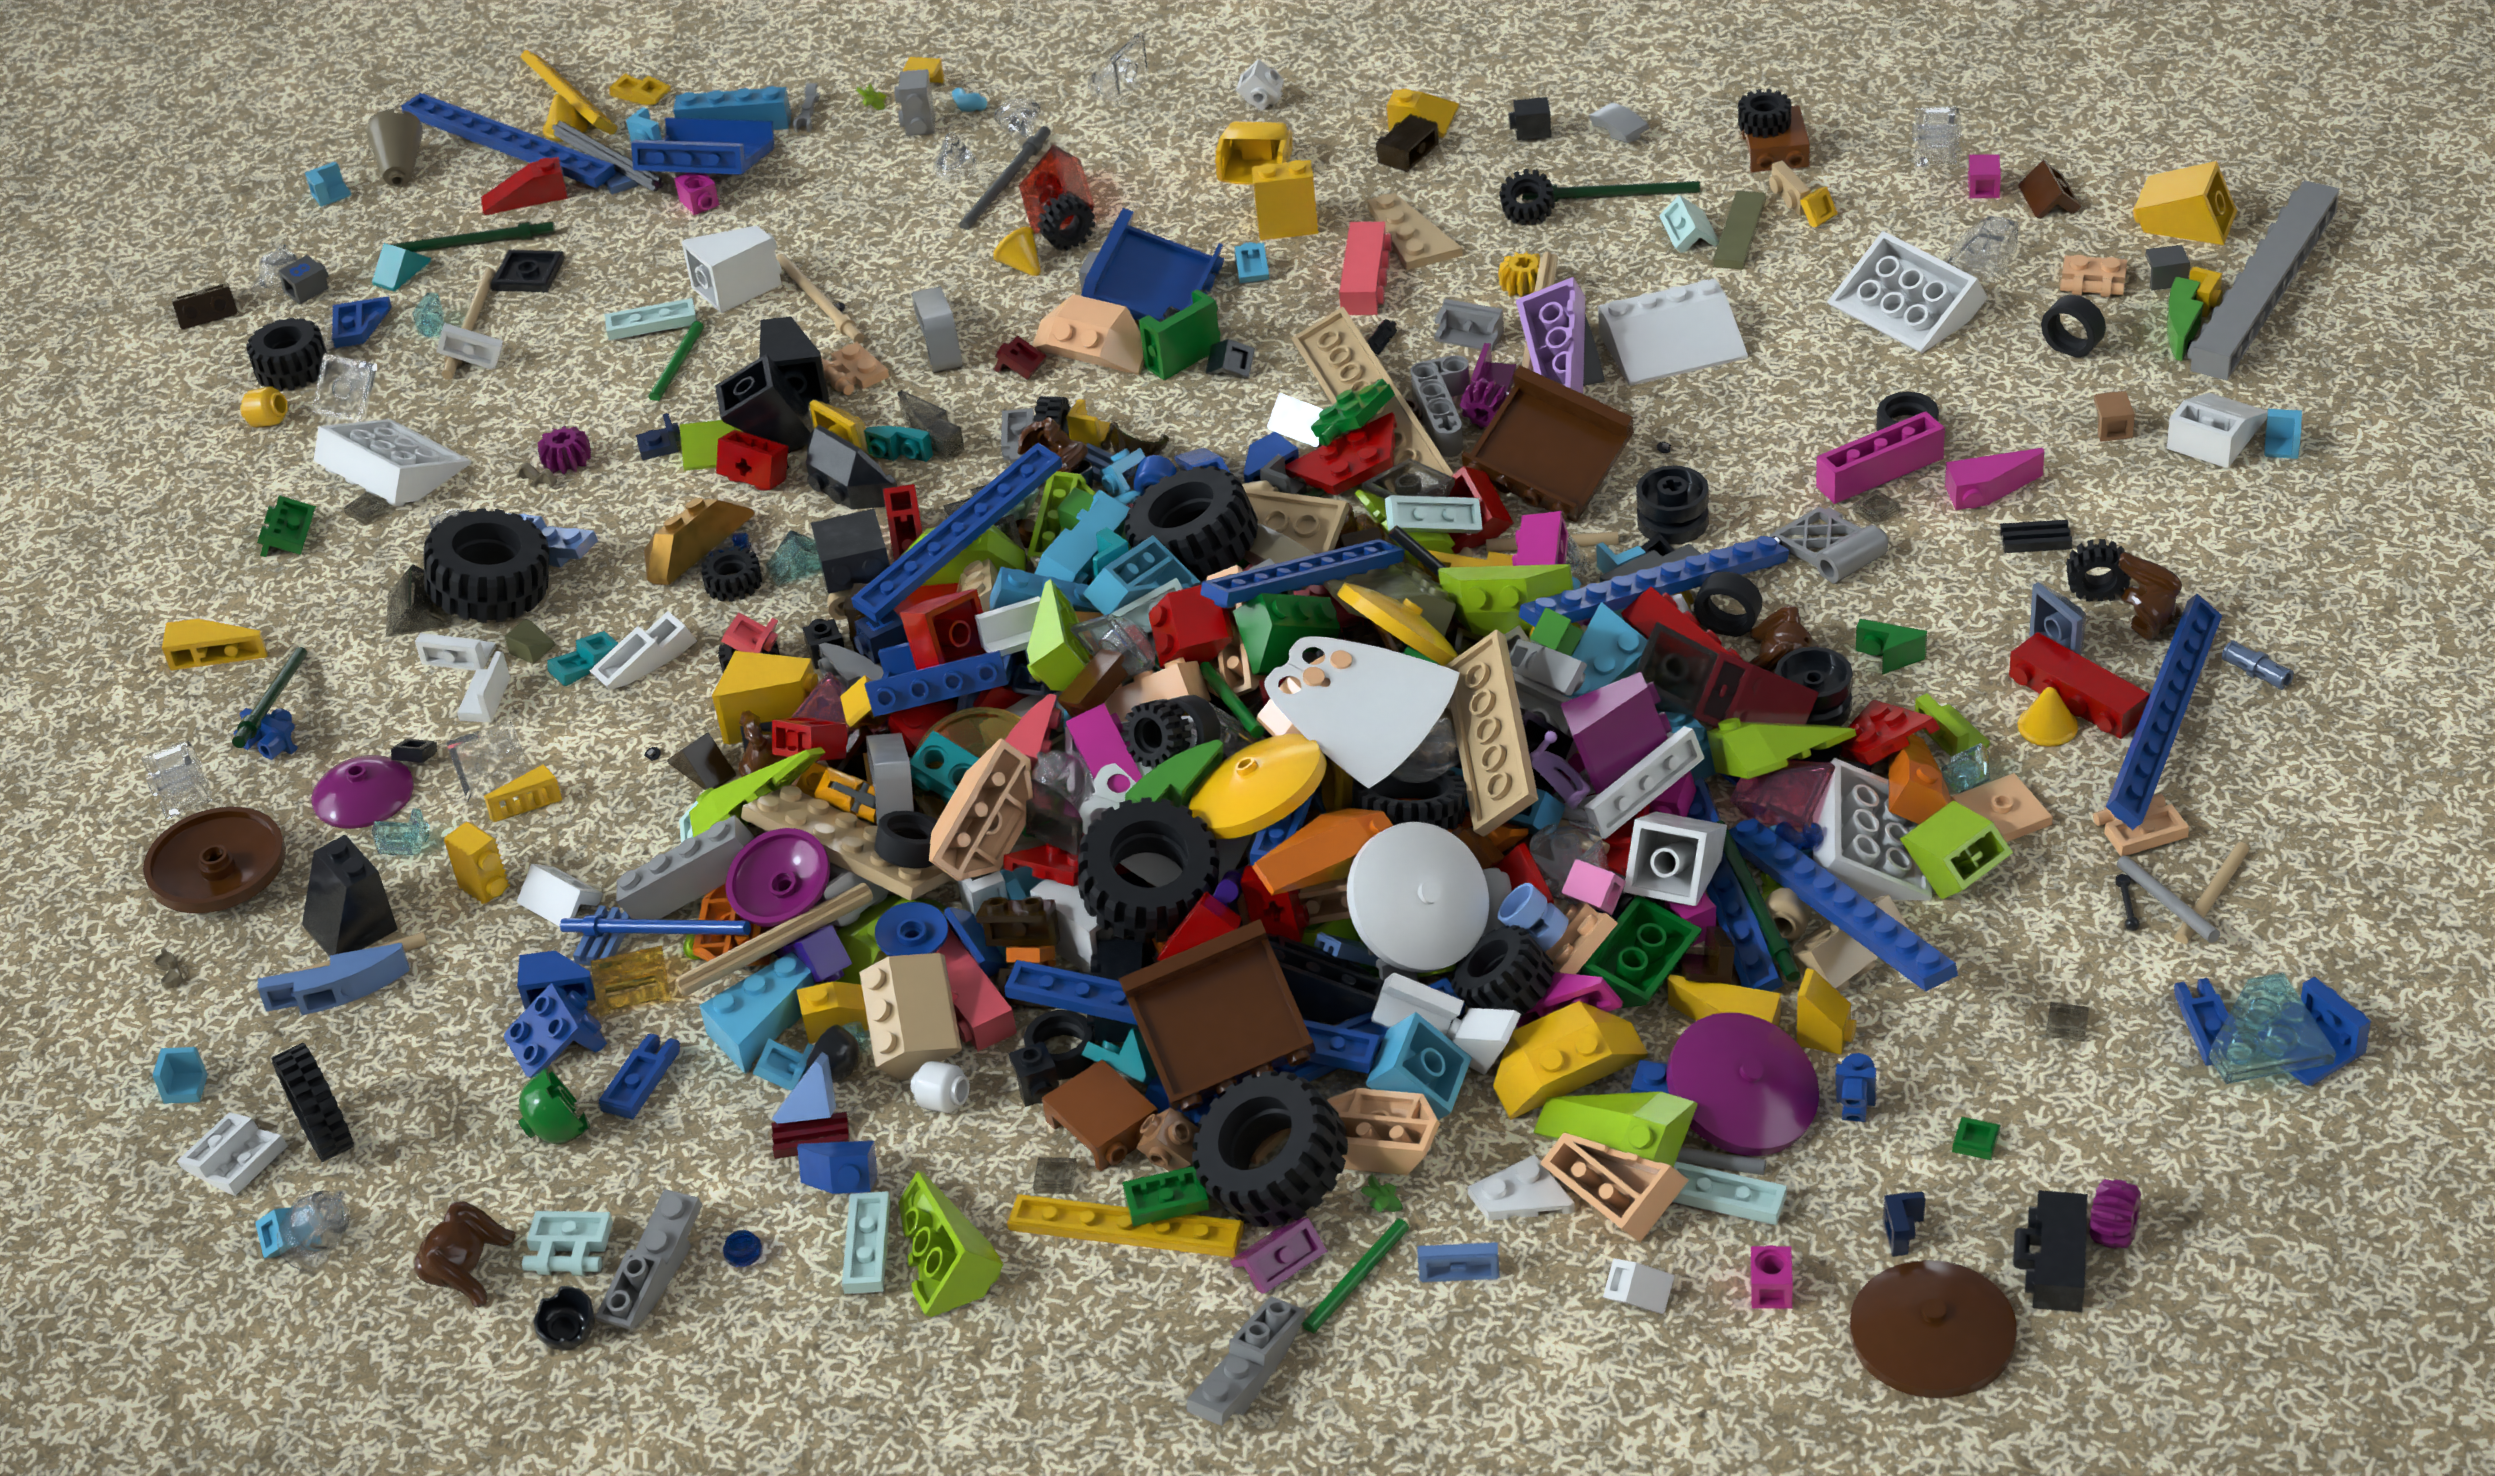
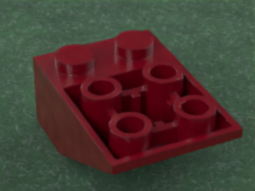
(1752, 695)

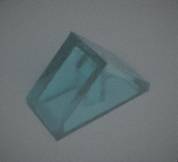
(793, 559)

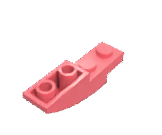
(1034, 729)

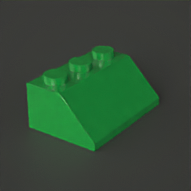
(1276, 621)
(1641, 951)

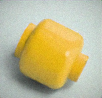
(263, 407)

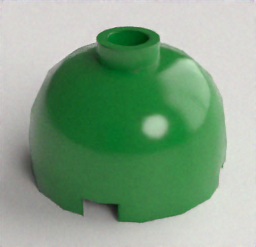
(550, 1110)

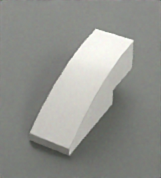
(643, 652)

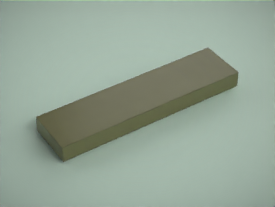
(1739, 230)

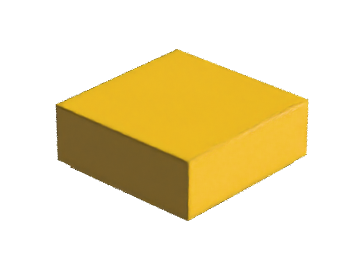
(1818, 207)

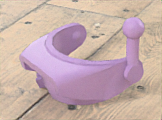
(1548, 765)

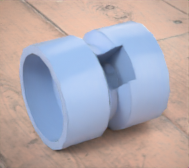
(1530, 911)

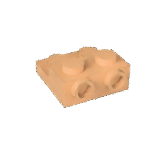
(1581, 939)

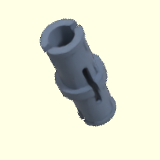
(2257, 665)

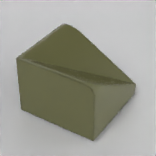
(528, 642)

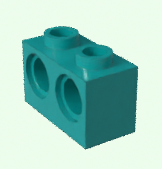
(941, 780)

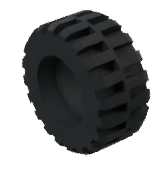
(1197, 517)
(486, 565)
(1144, 829)
(1296, 1175)

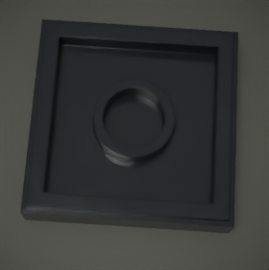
(527, 271)

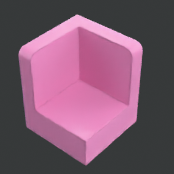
(1593, 886)

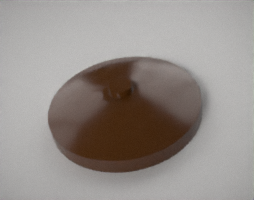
(214, 859)
(1933, 1329)

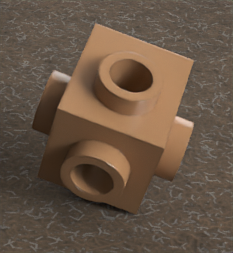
(1168, 1139)

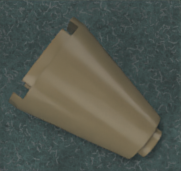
(395, 144)

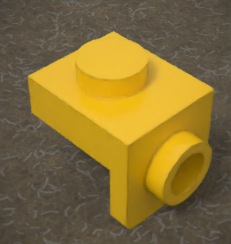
(2209, 290)

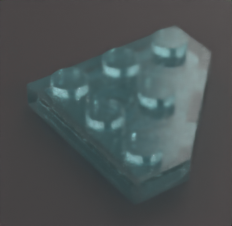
(2269, 1033)

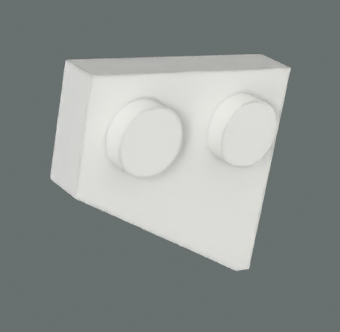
(1520, 1192)

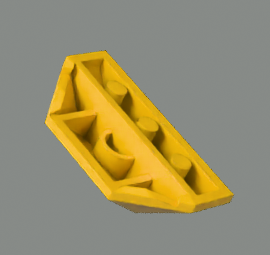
(1563, 1055)

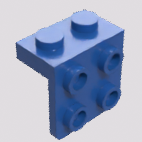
(2341, 1024)
(550, 1027)

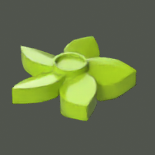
(872, 97)

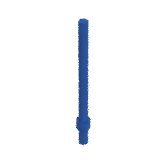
(596, 926)

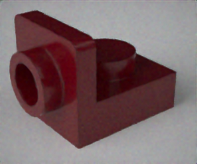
(1019, 357)

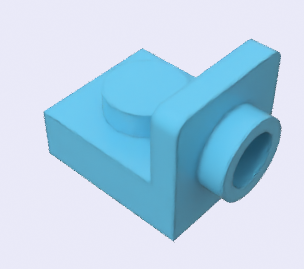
(1251, 262)

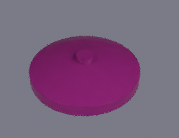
(1748, 1082)

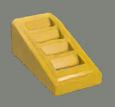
(542, 789)

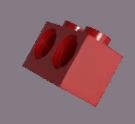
(804, 733)

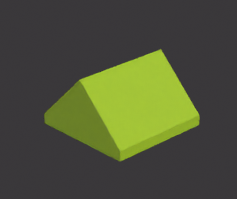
(700, 443)

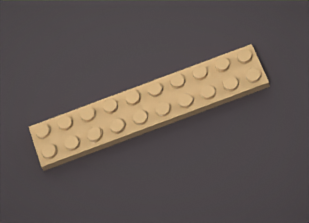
(1345, 361)

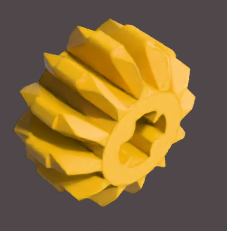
(1519, 273)

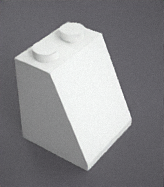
(732, 266)
(1673, 857)
(1077, 928)

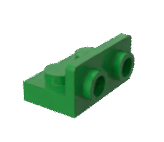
(287, 525)
(1164, 1196)

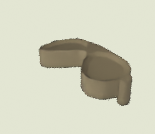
(530, 472)
(167, 962)

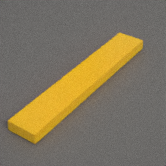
(565, 88)
(1114, 1225)

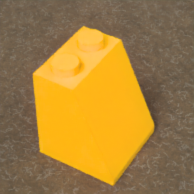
(1285, 199)
(2187, 204)
(764, 685)

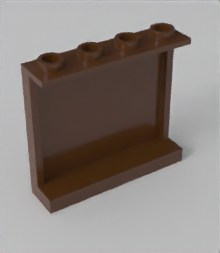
(1550, 444)
(1217, 1015)

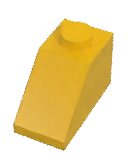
(1823, 1015)

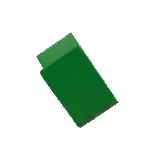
(1896, 643)

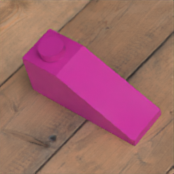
(1989, 478)
(1569, 989)

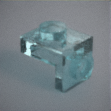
(429, 316)
(1968, 769)
(401, 838)

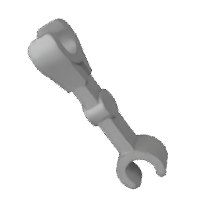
(804, 117)

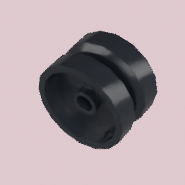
(1672, 504)
(1825, 673)

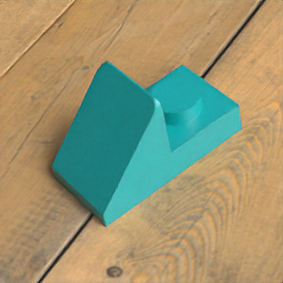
(1130, 1060)

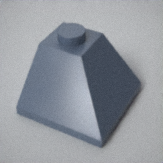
(2057, 618)

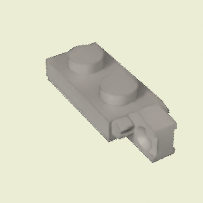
(1012, 425)

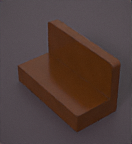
(2046, 188)
(1094, 683)

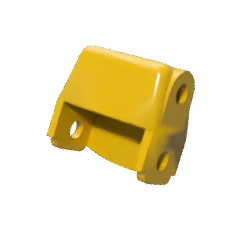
(1251, 145)

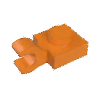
(1034, 954)

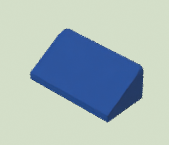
(973, 939)

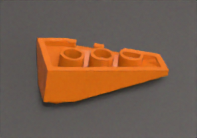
(1916, 782)
(1319, 850)

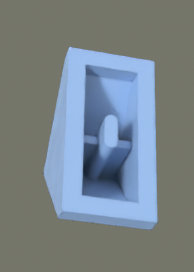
(811, 1097)

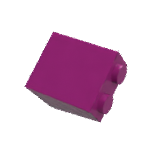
(1616, 727)

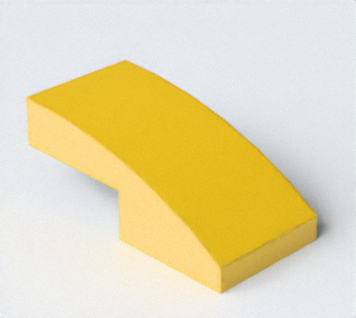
(644, 92)

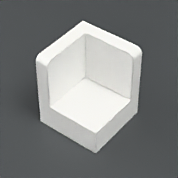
(1638, 1285)

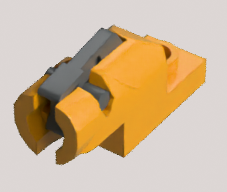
(840, 791)

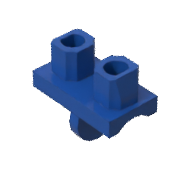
(274, 733)
(1856, 1086)

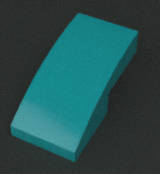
(578, 664)

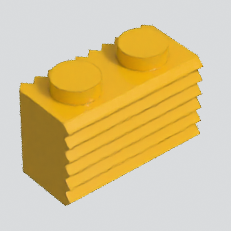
(476, 862)

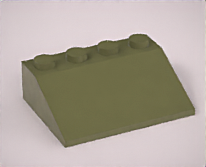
(1400, 584)

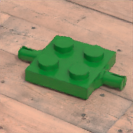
(1351, 411)

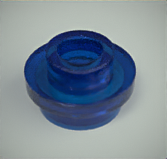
(738, 1241)

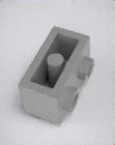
(916, 102)

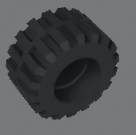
(286, 353)
(1503, 972)

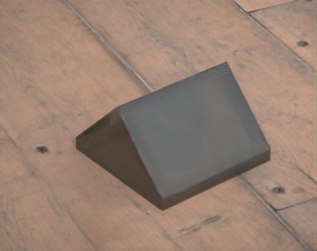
(1410, 479)
(411, 607)
(1676, 668)

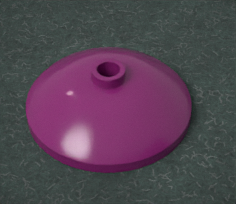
(362, 791)
(771, 865)

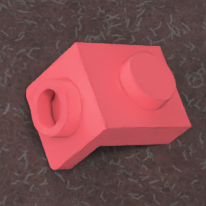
(749, 635)

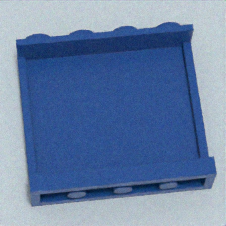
(705, 146)
(1148, 271)
(907, 687)

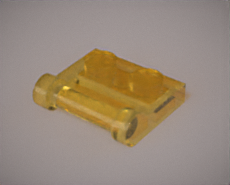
(628, 972)

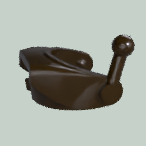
(1122, 441)

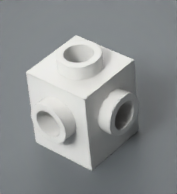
(1260, 85)

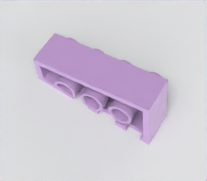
(1556, 331)

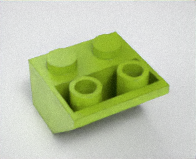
(1955, 848)

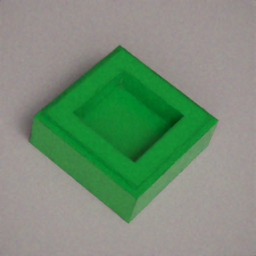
(1976, 1138)

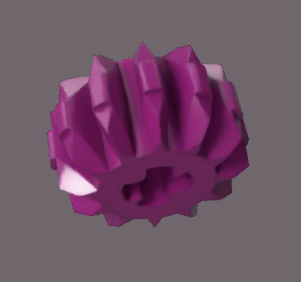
(1482, 401)
(564, 449)
(2115, 1213)

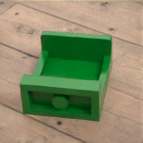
(1180, 338)

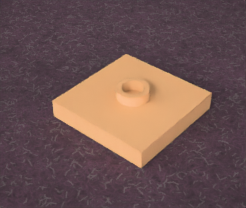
(2008, 806)

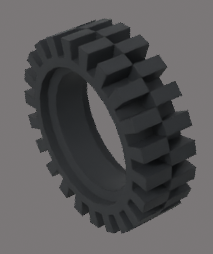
(1441, 803)
(312, 1102)

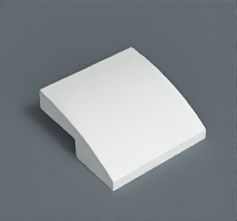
(232, 1153)

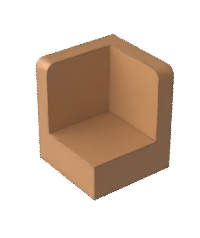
(2115, 416)

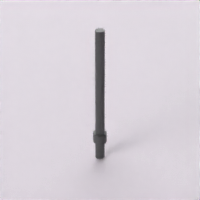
(1029, 148)

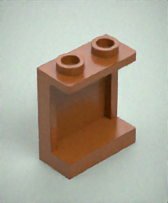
(1789, 147)
(1100, 1113)

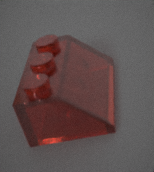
(1053, 175)

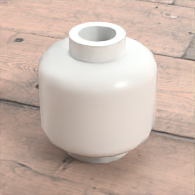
(940, 1086)

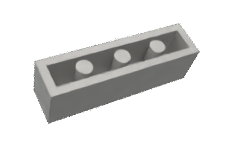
(683, 872)

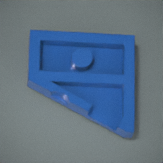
(357, 320)

